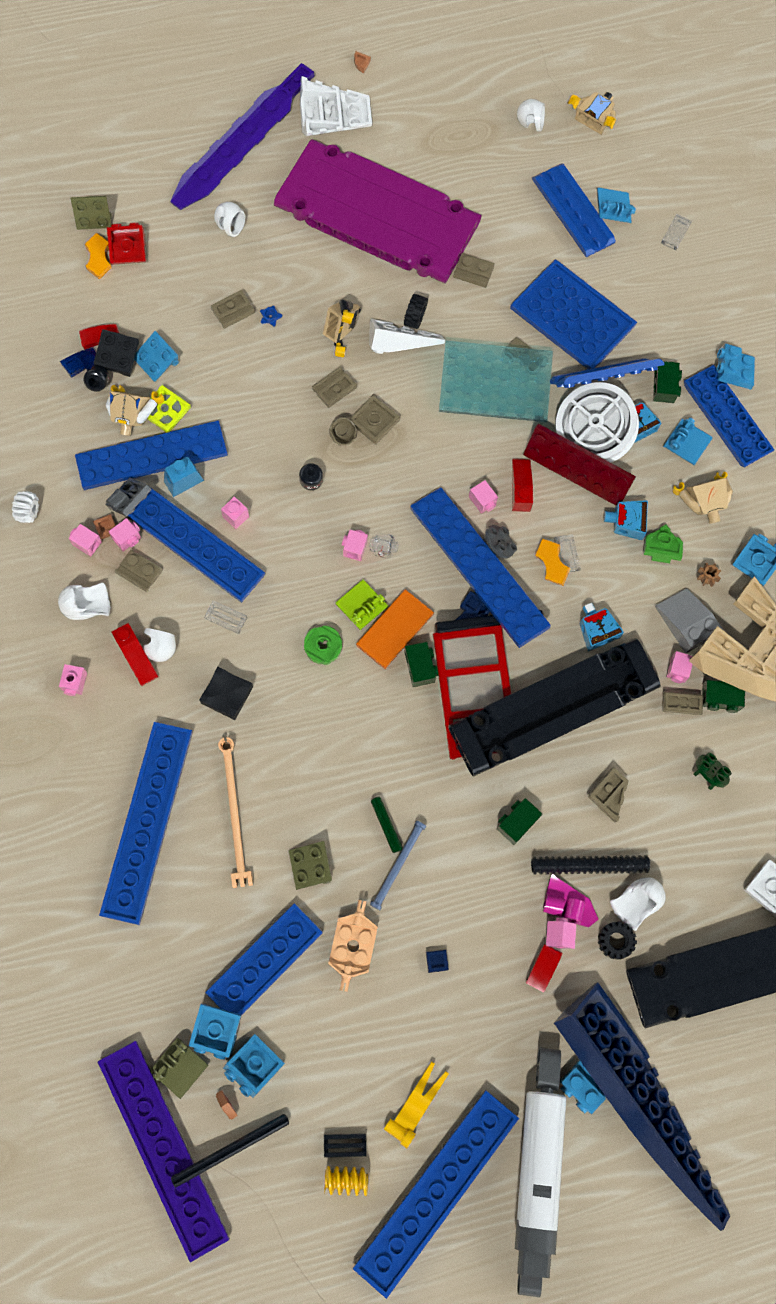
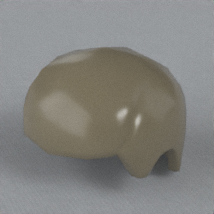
(342, 431)

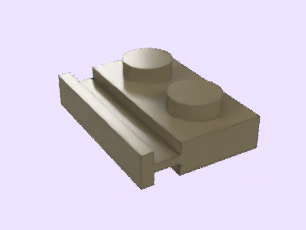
(473, 270)
(232, 309)
(334, 387)
(138, 570)

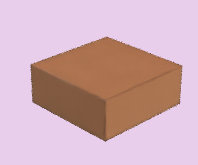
(104, 525)

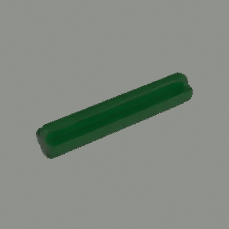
(386, 824)

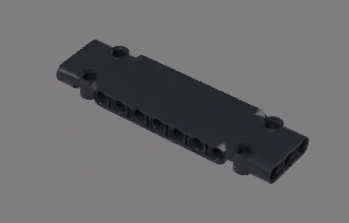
(554, 706)
(706, 978)

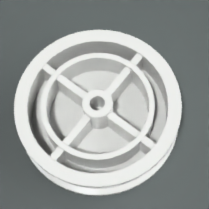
(599, 420)

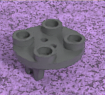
(500, 541)

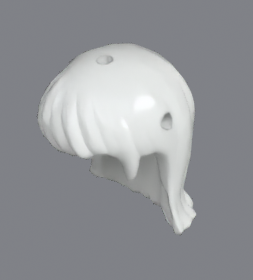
(84, 602)
(639, 901)

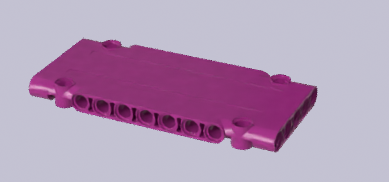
(377, 210)

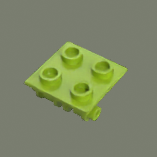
(362, 604)

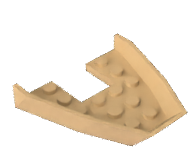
(731, 662)

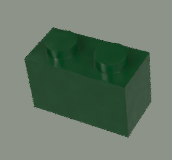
(666, 382)
(420, 664)
(722, 696)
(519, 820)

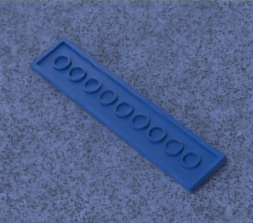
(480, 568)
(146, 824)
(435, 1194)

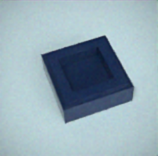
(437, 961)

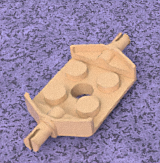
(350, 928)

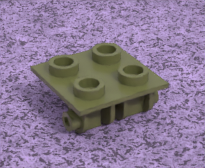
(91, 212)
(310, 865)
(178, 1068)

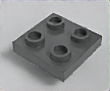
(128, 497)

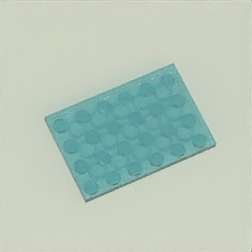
(496, 381)

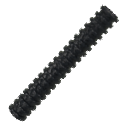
(596, 864)

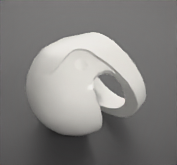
(531, 112)
(229, 215)
(161, 645)

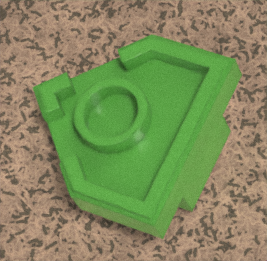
(663, 546)

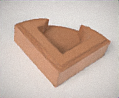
(361, 61)
(226, 1105)

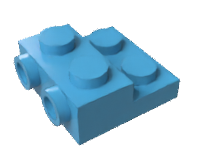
(735, 367)
(757, 559)
(215, 1031)
(253, 1066)
(583, 1088)

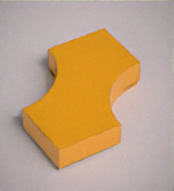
(98, 249)
(555, 569)

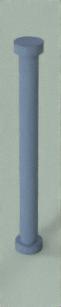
(398, 865)

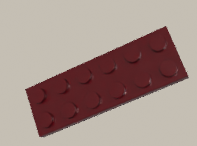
(578, 465)

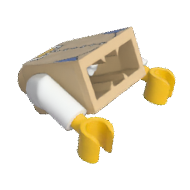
(130, 408)

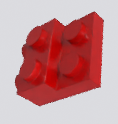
(126, 244)

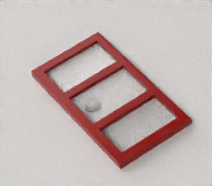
(470, 674)

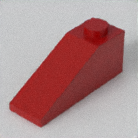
(522, 485)
(134, 654)

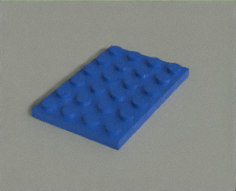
(573, 315)

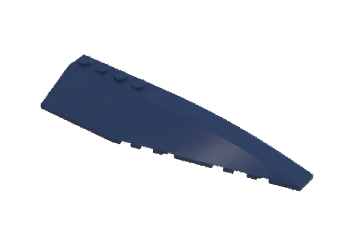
(631, 1086)

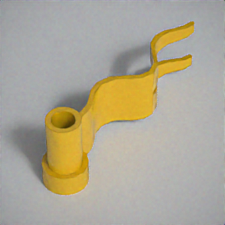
(413, 1109)

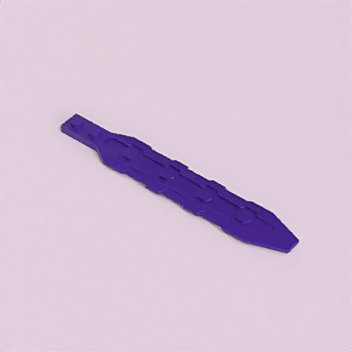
(239, 140)

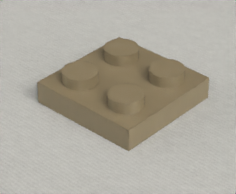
(375, 419)

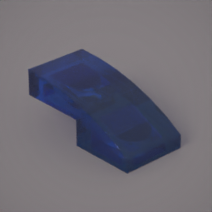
(79, 362)

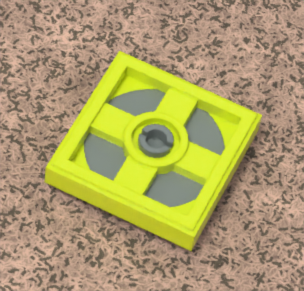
(170, 411)

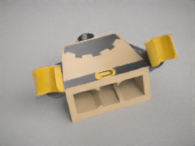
(339, 322)

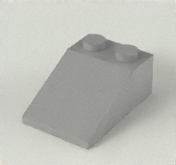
(687, 619)

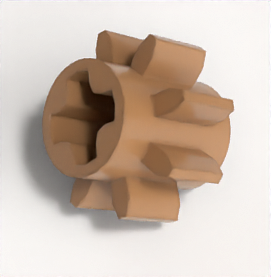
(712, 571)

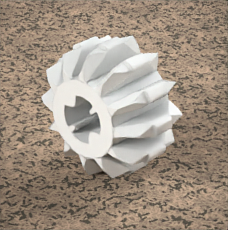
(25, 506)

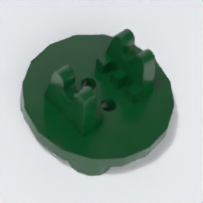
(712, 771)

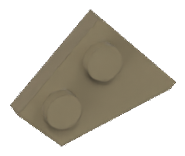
(610, 793)

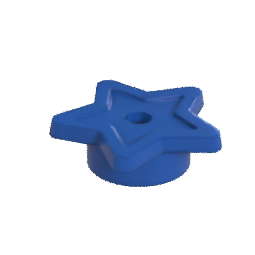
(271, 320)

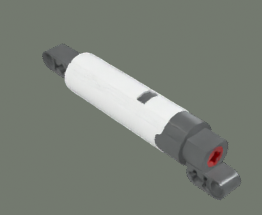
(540, 1175)

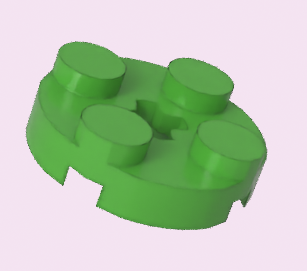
(322, 634)

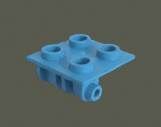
(615, 205)
(156, 356)
(688, 441)

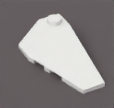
(389, 338)

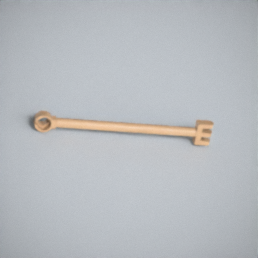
(241, 874)

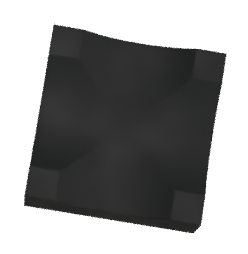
(116, 352)
(226, 693)

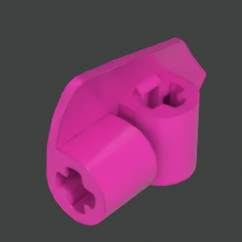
(568, 903)

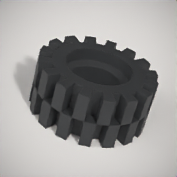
(415, 311)
(608, 949)

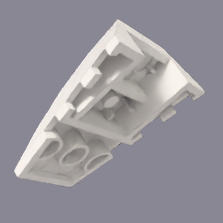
(332, 110)

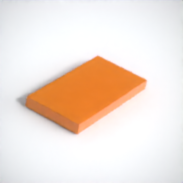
(395, 629)

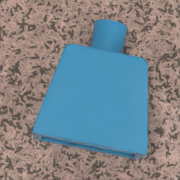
(181, 476)

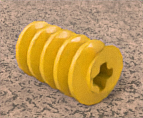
(346, 1180)

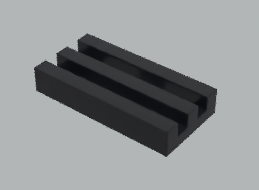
(345, 1145)

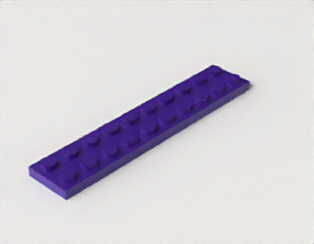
(163, 1150)

